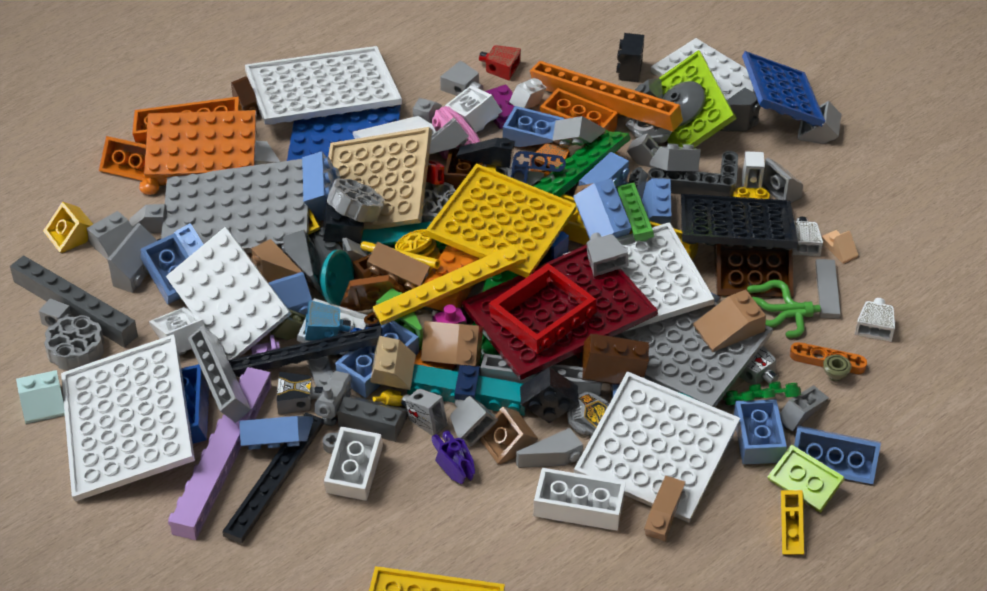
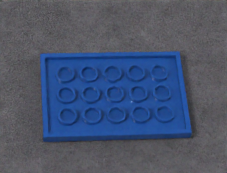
(783, 89)

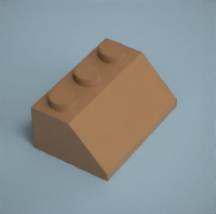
(398, 266)

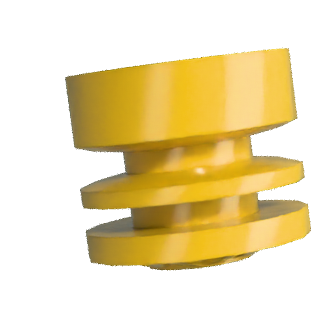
(419, 244)

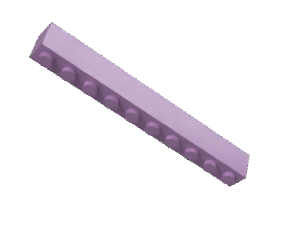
(217, 460)

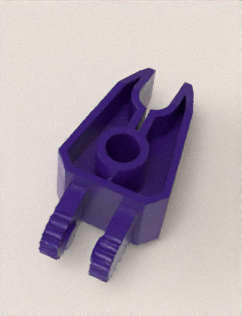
(454, 457)

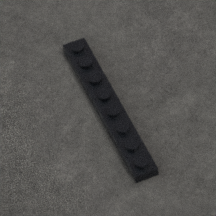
(308, 350)
(268, 486)

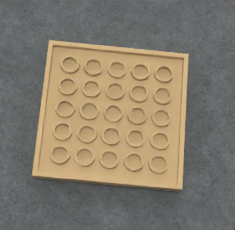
(393, 167)

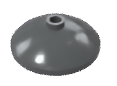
(690, 98)

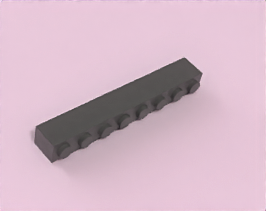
(49, 285)

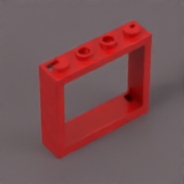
(528, 287)

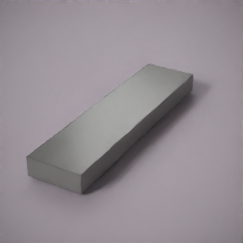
(827, 288)

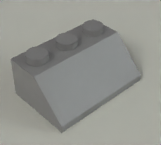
(125, 262)

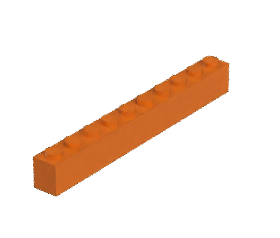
(615, 97)

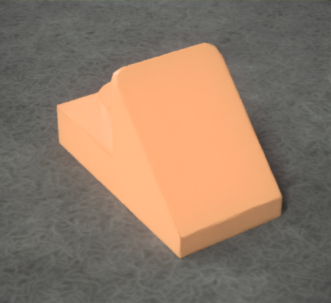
(841, 245)

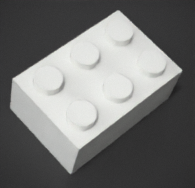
(353, 463)

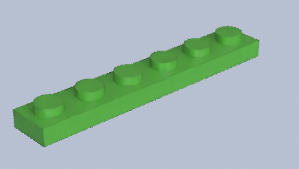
(635, 212)

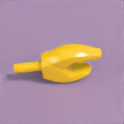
(389, 397)

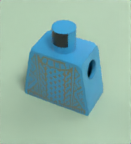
(323, 321)

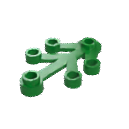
(791, 390)

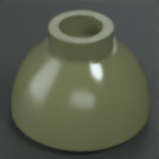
(836, 367)

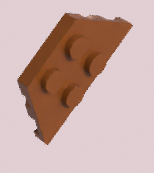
(364, 293)

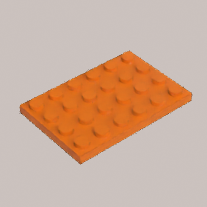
(199, 142)

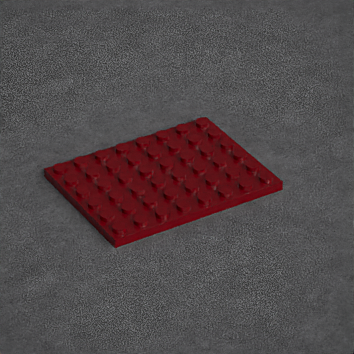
(618, 309)

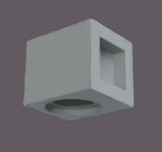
(52, 311)

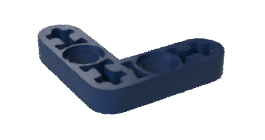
(524, 168)

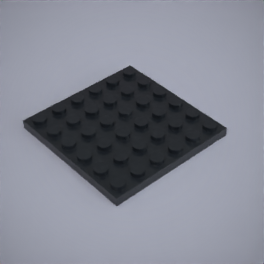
(738, 221)

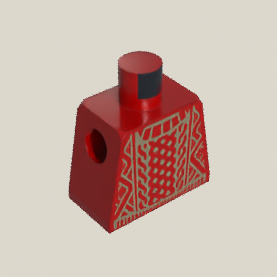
(501, 61)

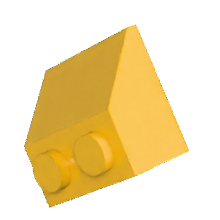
(68, 227)

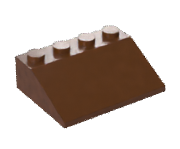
(742, 267)

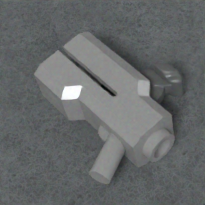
(332, 396)

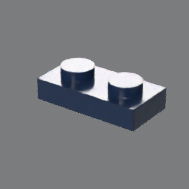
(466, 382)

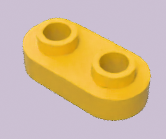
(751, 193)

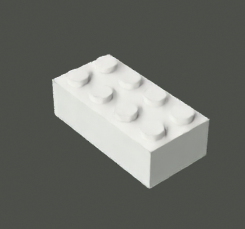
(579, 499)

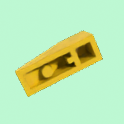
(792, 522)

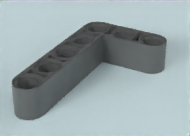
(702, 182)

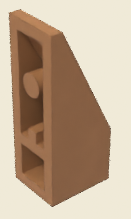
(664, 508)

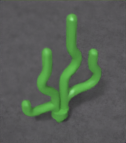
(790, 309)

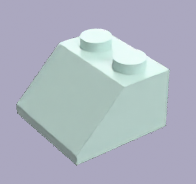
(41, 396)

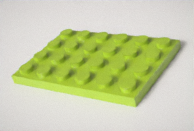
(716, 110)

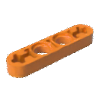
(825, 352)

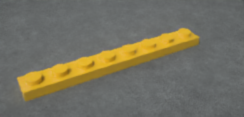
(447, 284)

